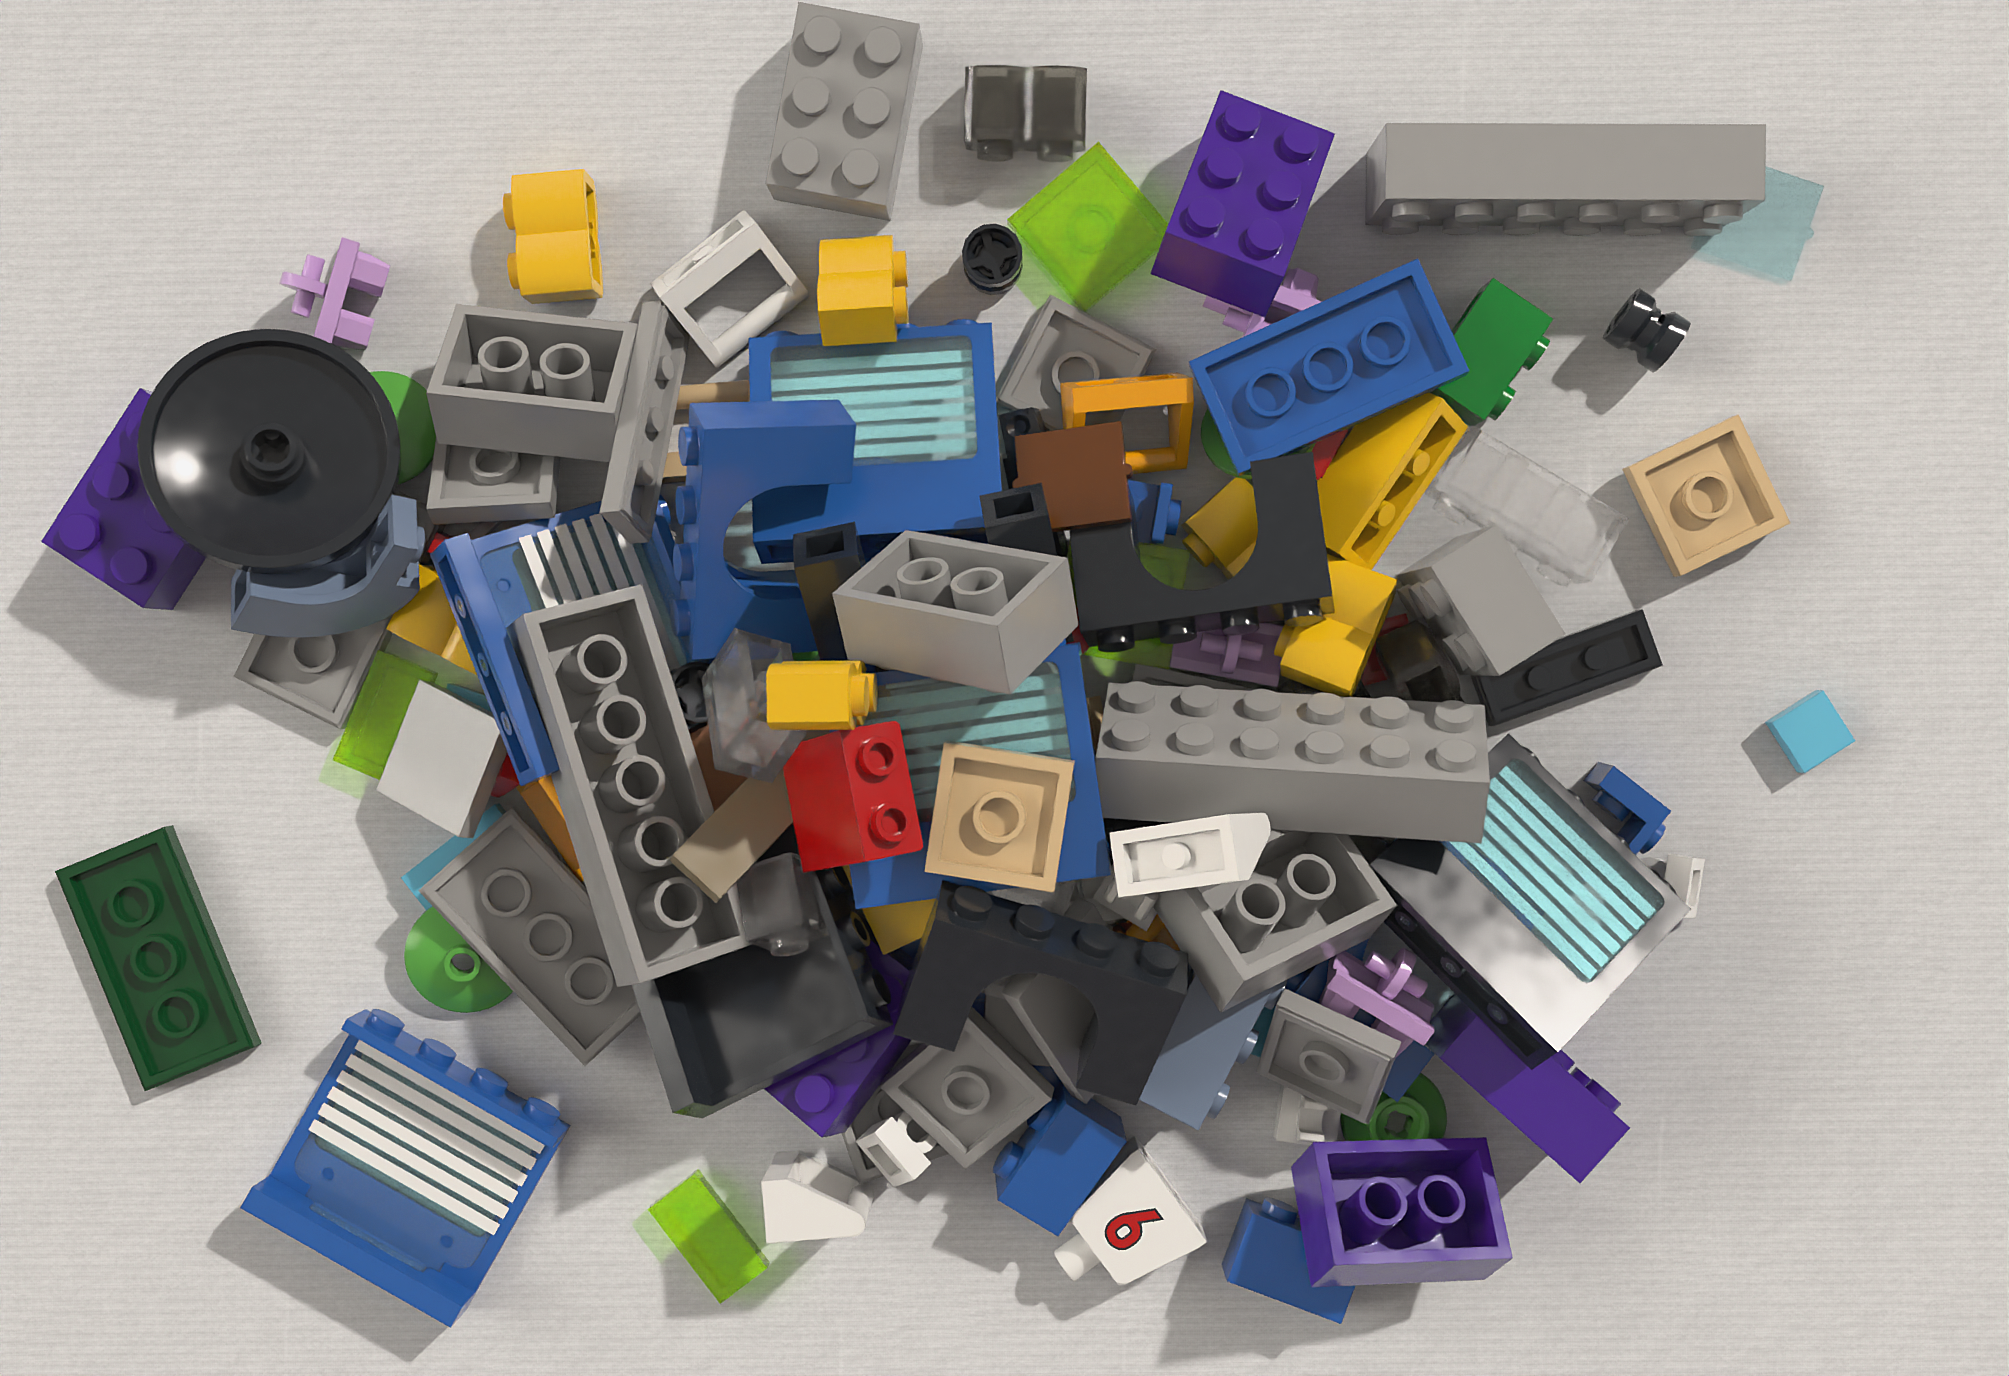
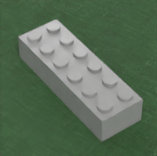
(1564, 177)
(1297, 758)
(625, 780)

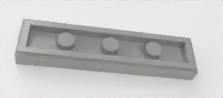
(645, 423)

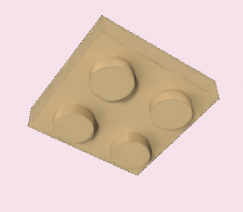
(1706, 496)
(999, 816)

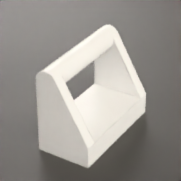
(710, 264)
(1188, 853)
(812, 1200)

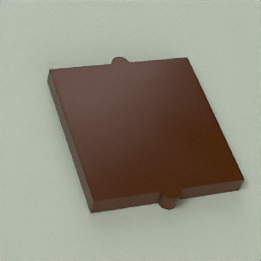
(1080, 474)

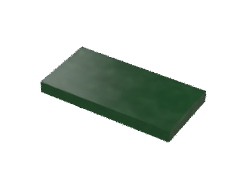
(158, 957)

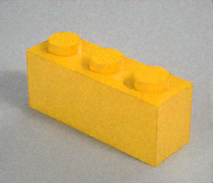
(1383, 475)

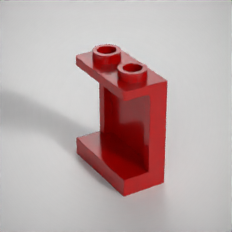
(852, 797)

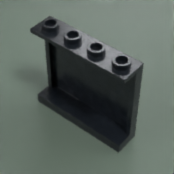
(762, 1016)

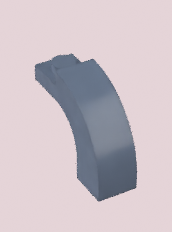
(342, 594)

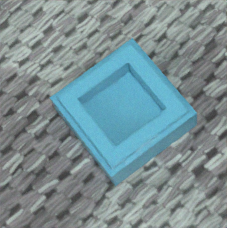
(1810, 731)

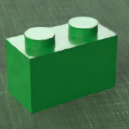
(1496, 339)

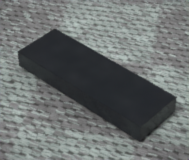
(1570, 668)

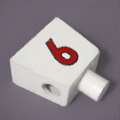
(1130, 1221)

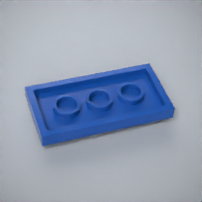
(1329, 367)

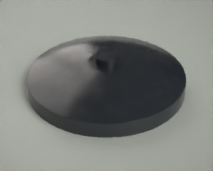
(269, 451)

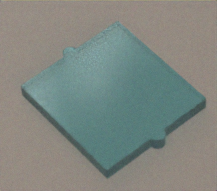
(1773, 231)

